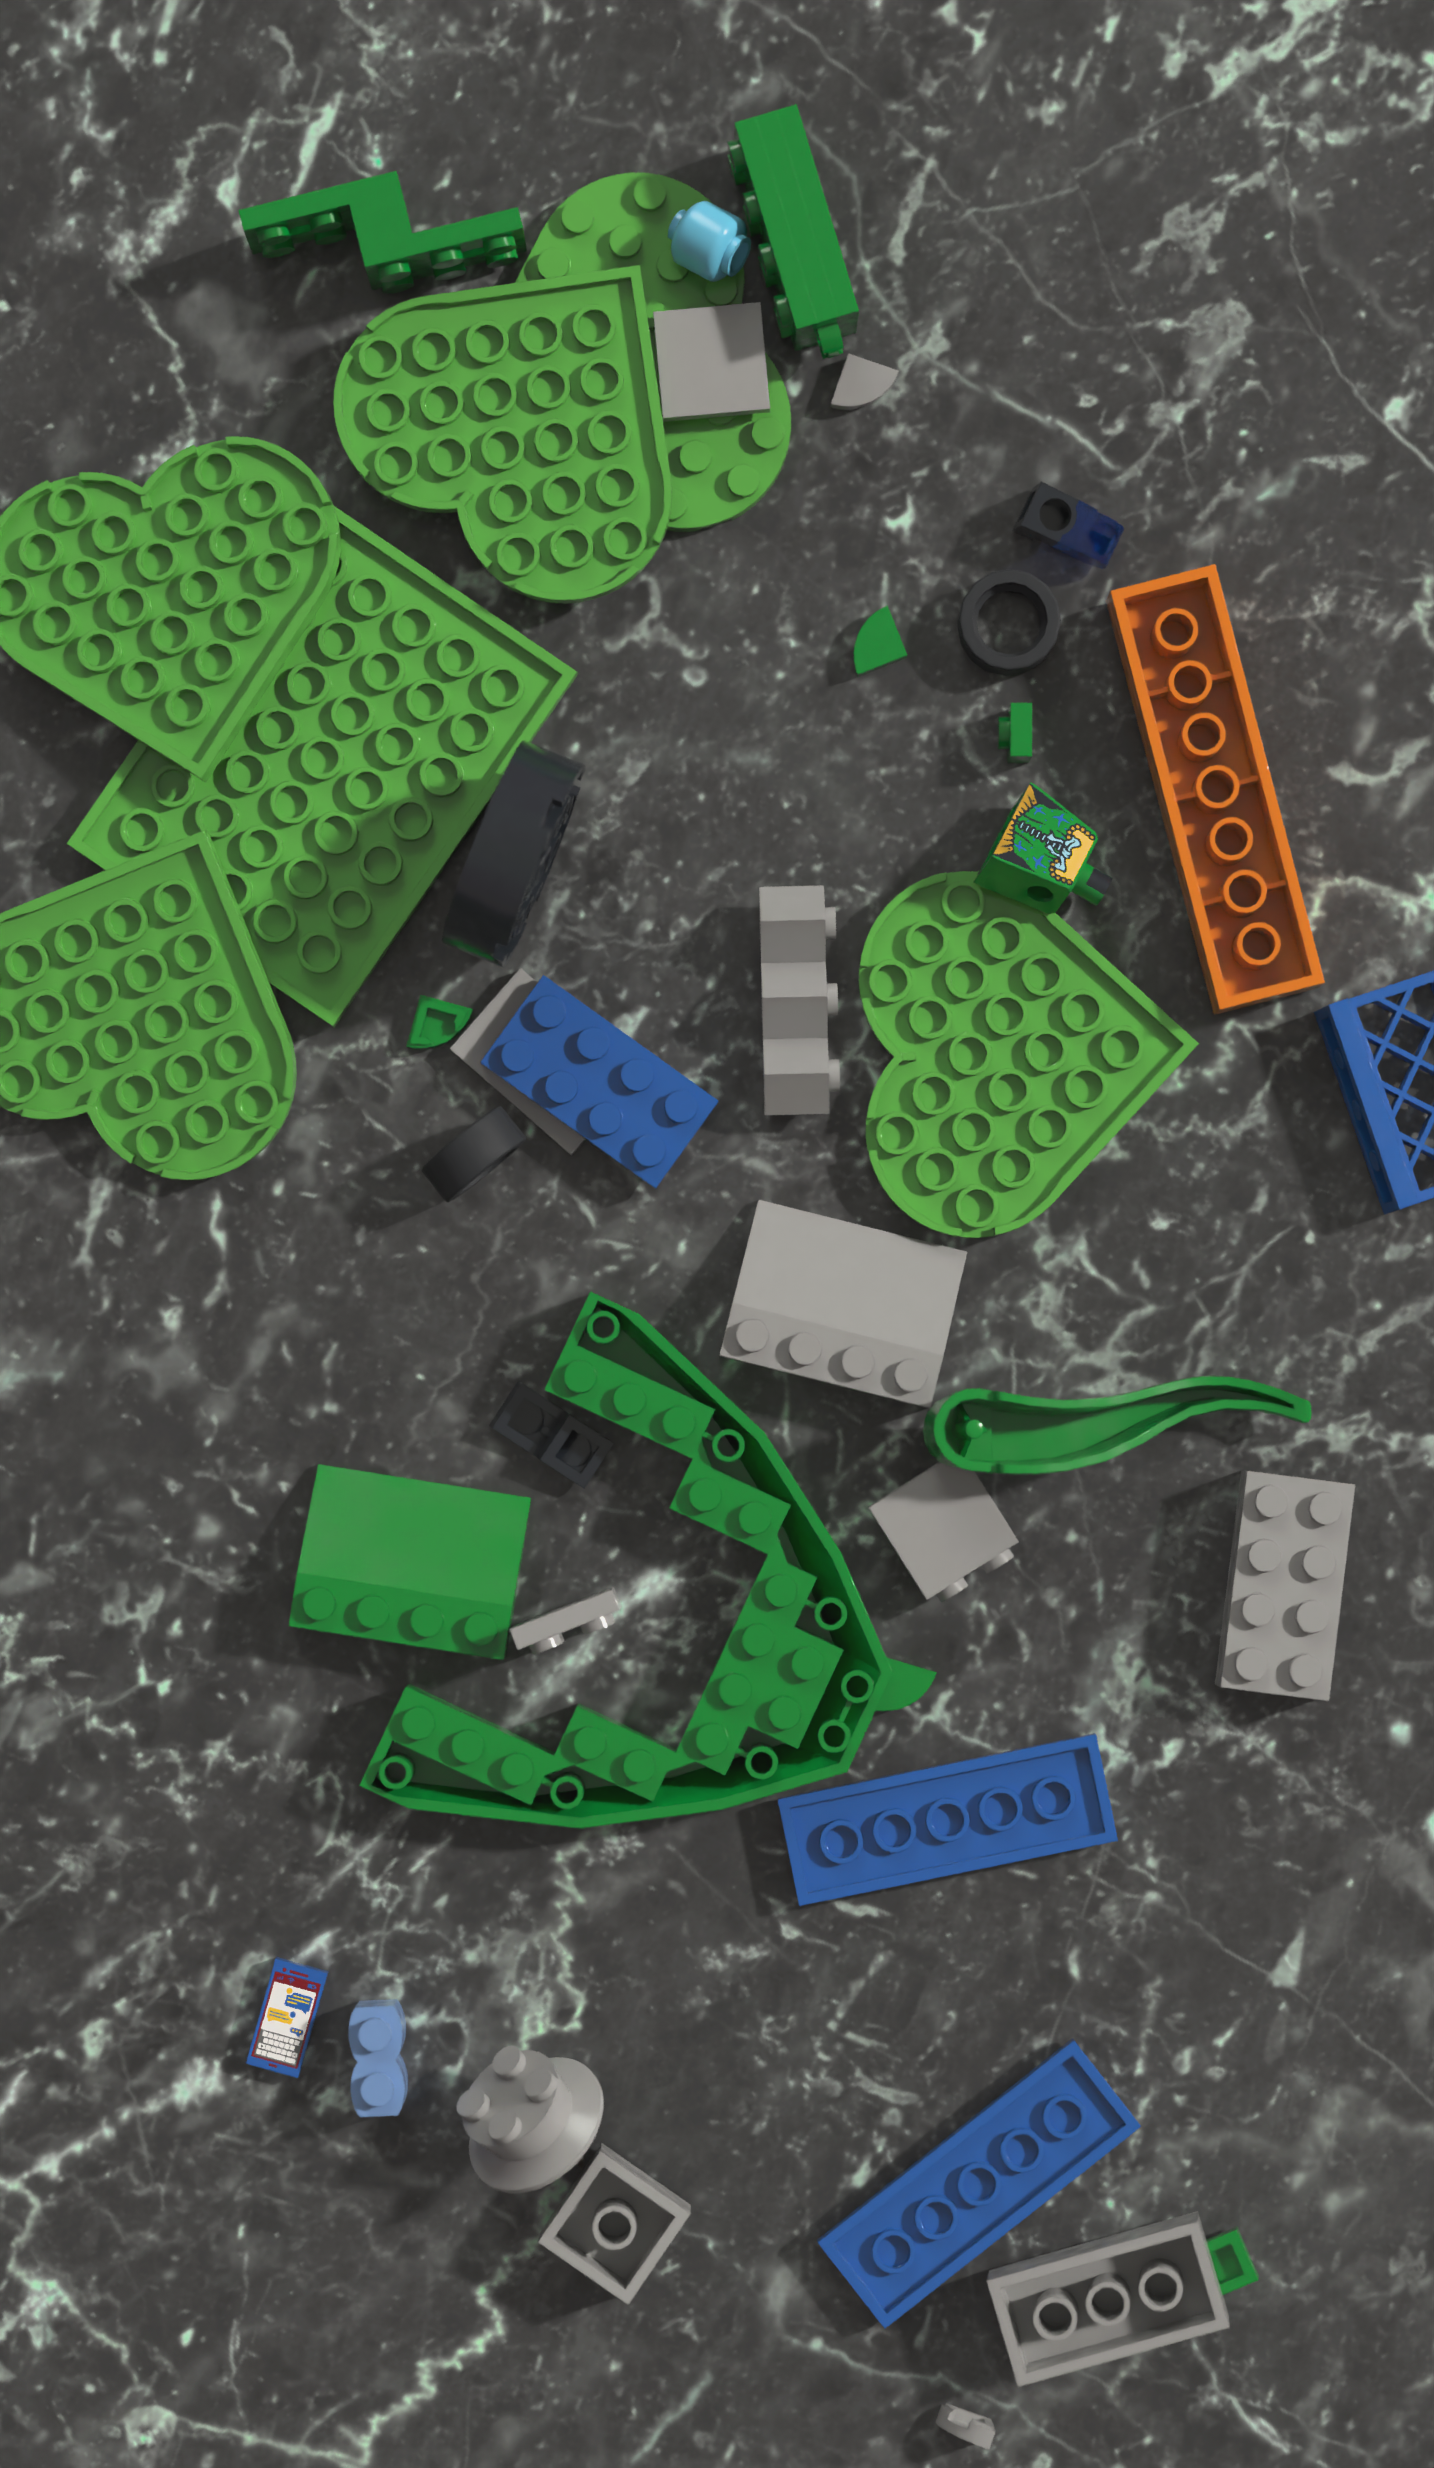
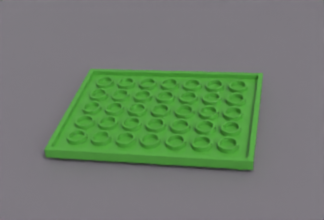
(347, 770)

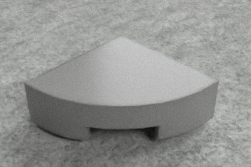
(862, 383)
(966, 2425)

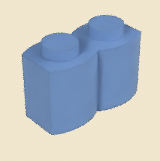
(380, 2074)

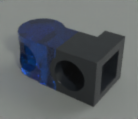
(1068, 526)

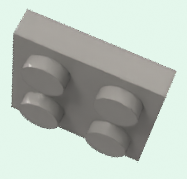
(546, 1630)

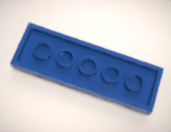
(947, 1819)
(978, 2183)

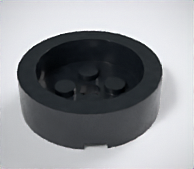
(512, 853)

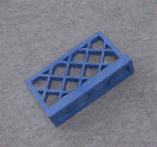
(1366, 1092)

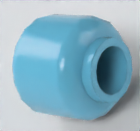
(709, 241)

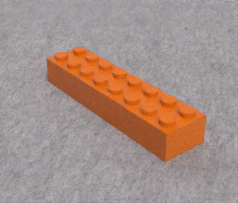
(1214, 789)

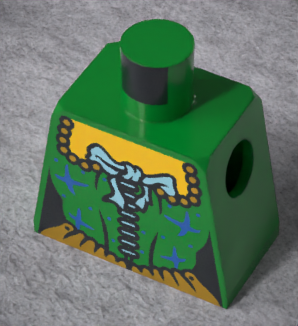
(1043, 855)

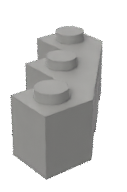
(796, 1000)

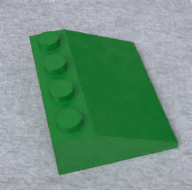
(410, 1562)

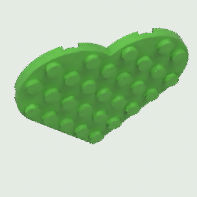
(623, 221)
(524, 418)
(170, 594)
(146, 1014)
(1005, 1051)

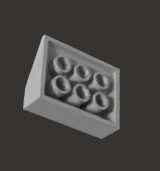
(843, 1304)

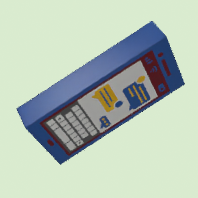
(287, 2017)

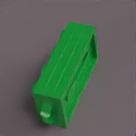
(796, 231)

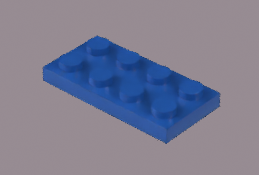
(599, 1082)

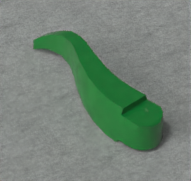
(1045, 1435)

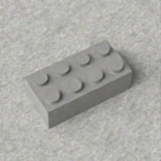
(1285, 1585)
(1108, 2299)

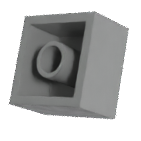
(614, 2223)

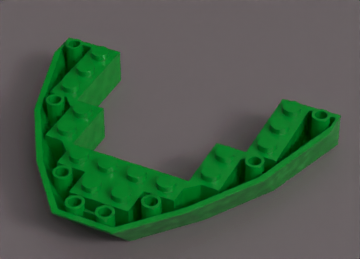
(788, 1683)

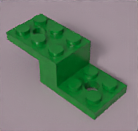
(384, 233)

